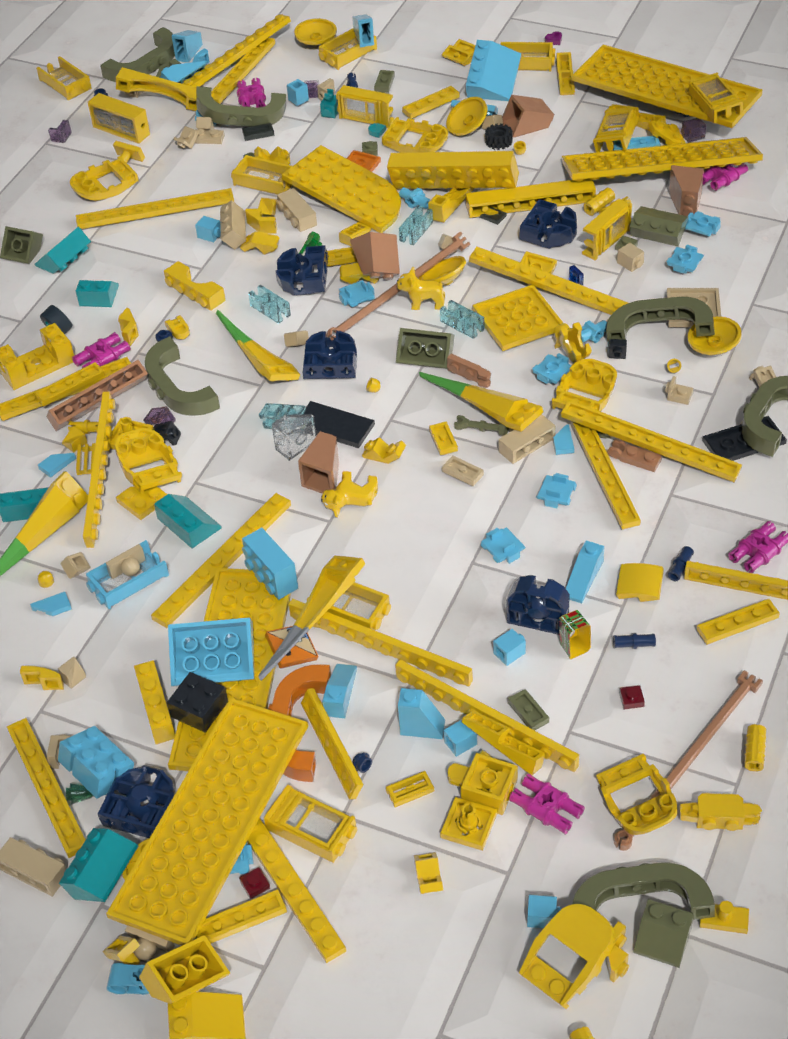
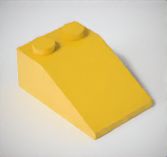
(207, 1017)

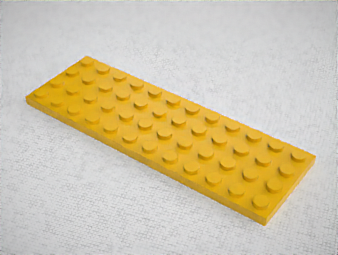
(656, 83)
(661, 158)
(236, 596)
(207, 823)

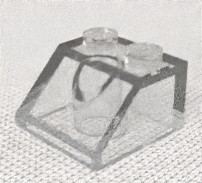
(293, 434)

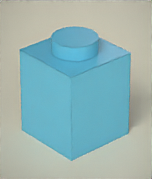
(297, 92)
(208, 229)
(509, 647)
(459, 738)
(541, 910)

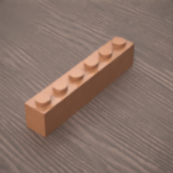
(91, 397)

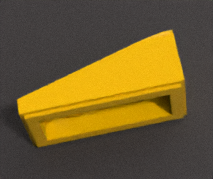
(352, 232)

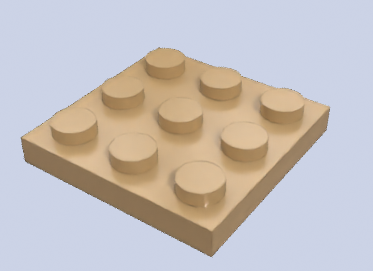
(707, 295)

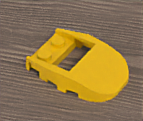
(431, 140)
(90, 188)
(588, 377)
(144, 447)
(647, 815)
(584, 933)

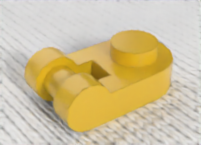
(178, 327)

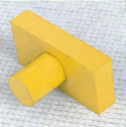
(128, 151)
(728, 918)
(122, 950)

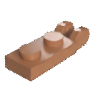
(469, 370)
(634, 455)

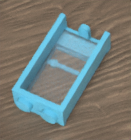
(112, 591)

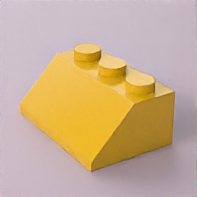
(183, 971)

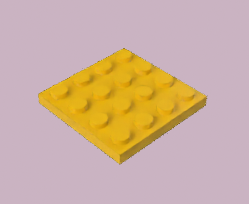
(518, 317)

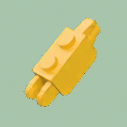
(720, 812)

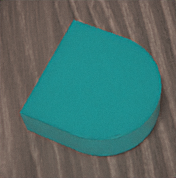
(376, 129)

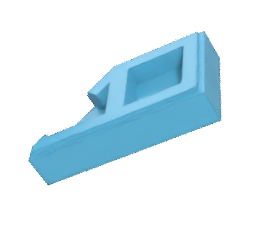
(202, 56)
(563, 441)
(55, 463)
(53, 605)

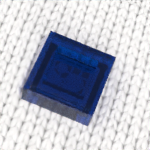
(576, 275)

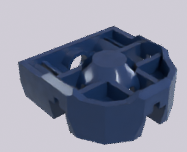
(558, 235)
(312, 281)
(320, 356)
(524, 604)
(136, 787)

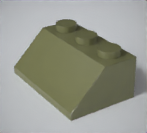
(658, 226)
(424, 347)

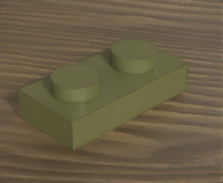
(384, 81)
(528, 710)

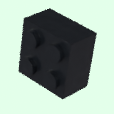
(197, 702)

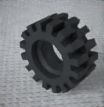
(498, 136)

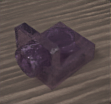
(312, 88)
(60, 133)
(159, 415)

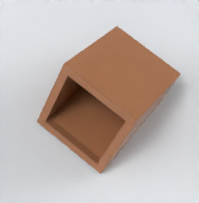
(526, 115)
(686, 188)
(377, 254)
(320, 464)

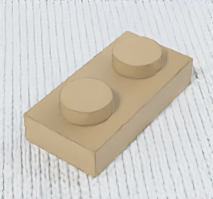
(210, 136)
(463, 470)

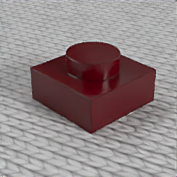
(631, 697)
(254, 883)

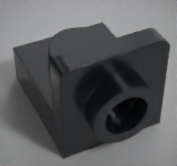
(617, 348)
(168, 431)

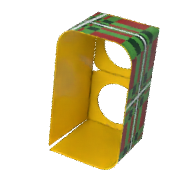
(581, 639)

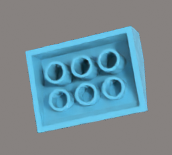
(492, 71)
(212, 650)

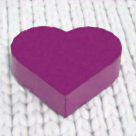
(555, 37)

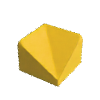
(267, 206)
(74, 438)

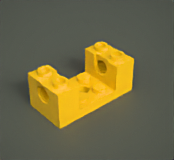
(51, 357)

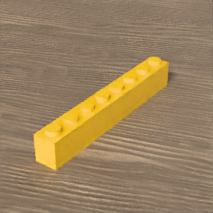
(525, 197)

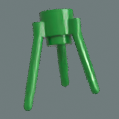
(312, 240)

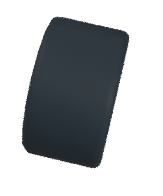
(55, 315)

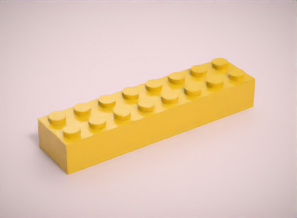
(453, 169)

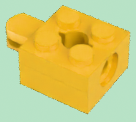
(488, 774)

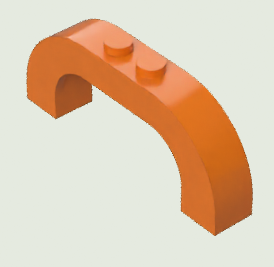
(289, 690)

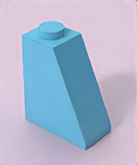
(363, 30)
(186, 44)
(419, 716)

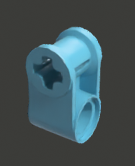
(125, 979)

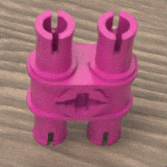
(251, 94)
(723, 175)
(101, 351)
(759, 547)
(547, 803)

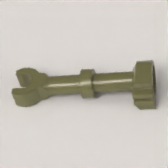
(463, 422)

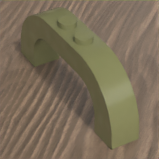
(149, 62)
(238, 114)
(661, 310)
(182, 402)
(753, 430)
(648, 879)

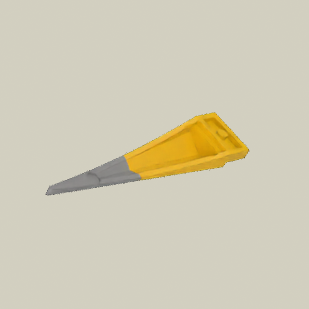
(331, 584)

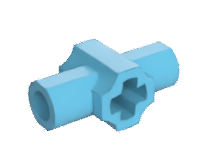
(414, 197)
(593, 331)

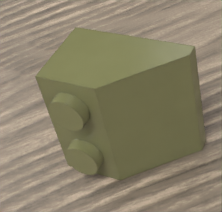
(20, 245)
(663, 933)

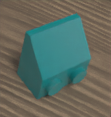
(96, 293)

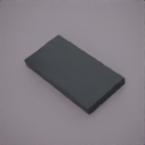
(346, 426)
(731, 444)

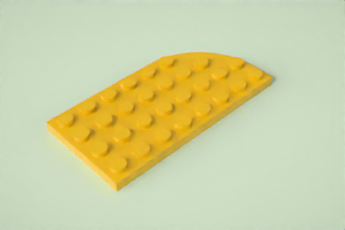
(346, 188)

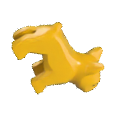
(421, 290)
(571, 341)
(350, 493)

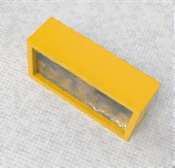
(119, 118)

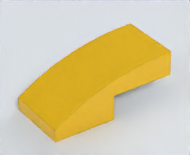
(38, 675)

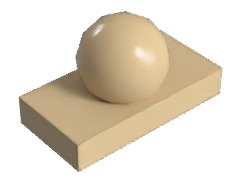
(126, 563)
(148, 943)

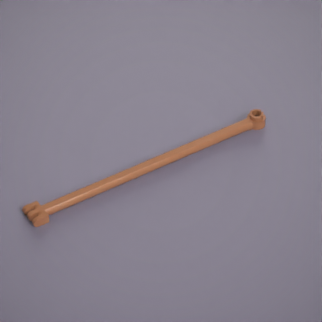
(457, 243)
(745, 686)

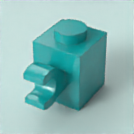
(329, 105)

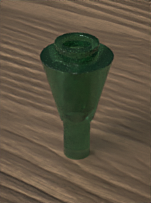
(77, 793)

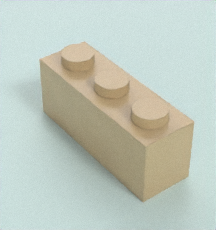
(296, 210)
(232, 224)
(520, 444)
(31, 866)

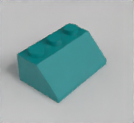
(64, 252)
(19, 504)
(185, 519)
(98, 865)

